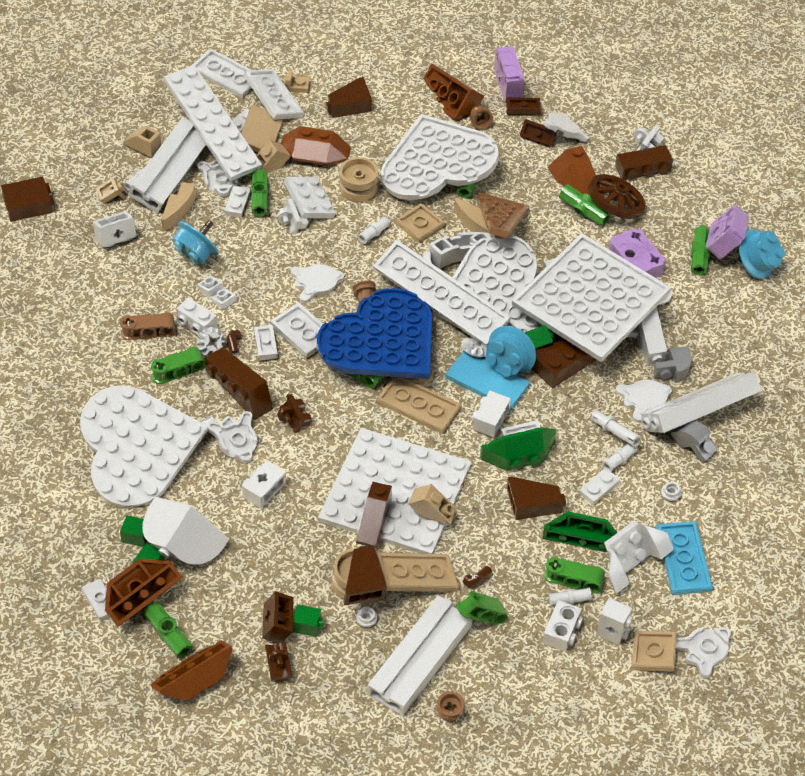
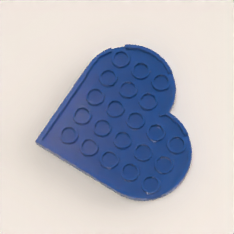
(382, 339)

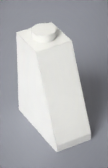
(651, 339)

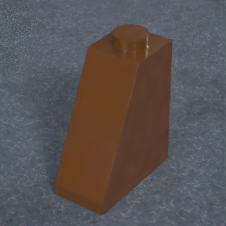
(350, 99)
(534, 498)
(365, 577)

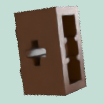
(277, 617)

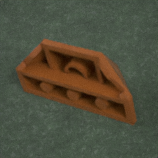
(315, 146)
(138, 587)
(195, 672)

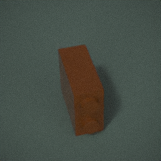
(27, 198)

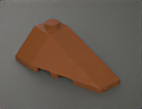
(452, 93)
(574, 168)

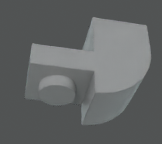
(677, 365)
(695, 436)

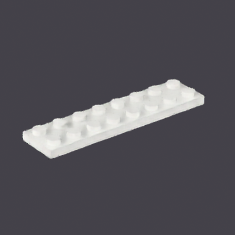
(212, 122)
(441, 292)

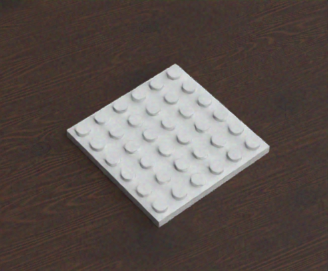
(591, 297)
(405, 468)

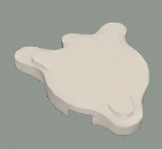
(563, 123)
(215, 178)
(316, 280)
(643, 396)
(235, 437)
(705, 648)

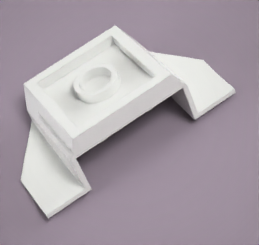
(631, 547)

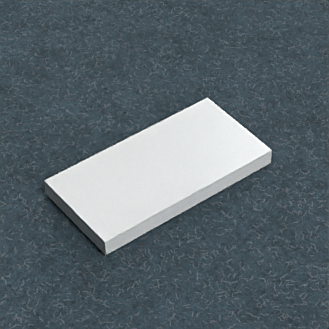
(224, 72)
(273, 94)

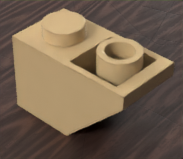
(144, 140)
(272, 156)
(432, 504)

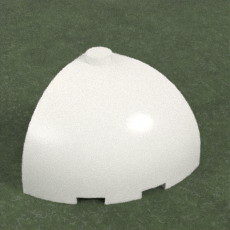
(182, 532)

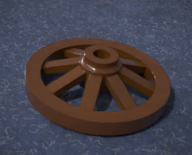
(619, 191)

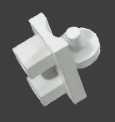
(642, 136)
(292, 217)

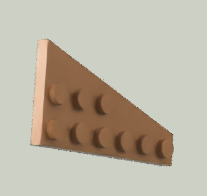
(501, 214)

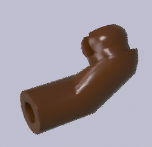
(231, 340)
(479, 577)

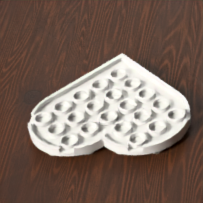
(437, 155)
(498, 273)
(136, 444)

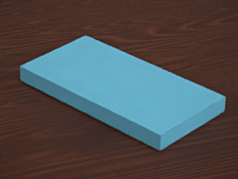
(480, 377)
(686, 563)

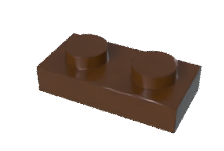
(519, 105)
(538, 132)

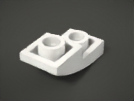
(216, 292)

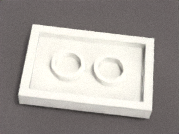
(309, 197)
(298, 328)

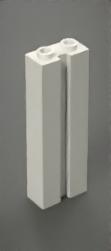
(168, 166)
(700, 402)
(419, 656)

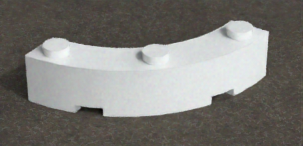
(453, 249)

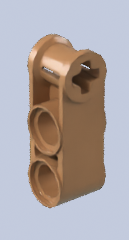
(148, 326)

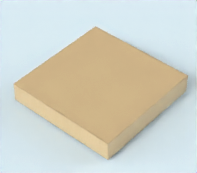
(420, 223)
(654, 651)

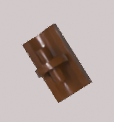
(292, 413)
(278, 662)

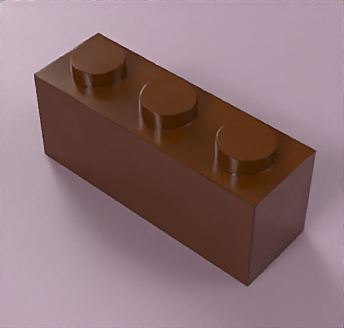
(644, 162)

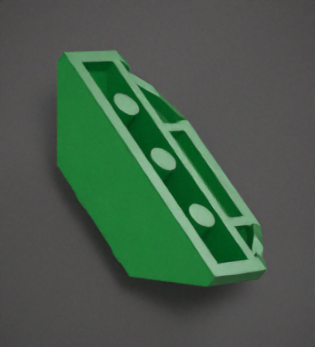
(519, 449)
(579, 531)

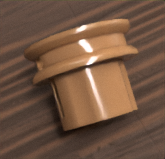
(482, 121)
(364, 289)
(450, 700)

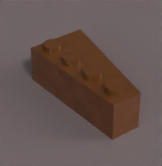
(560, 361)
(240, 382)

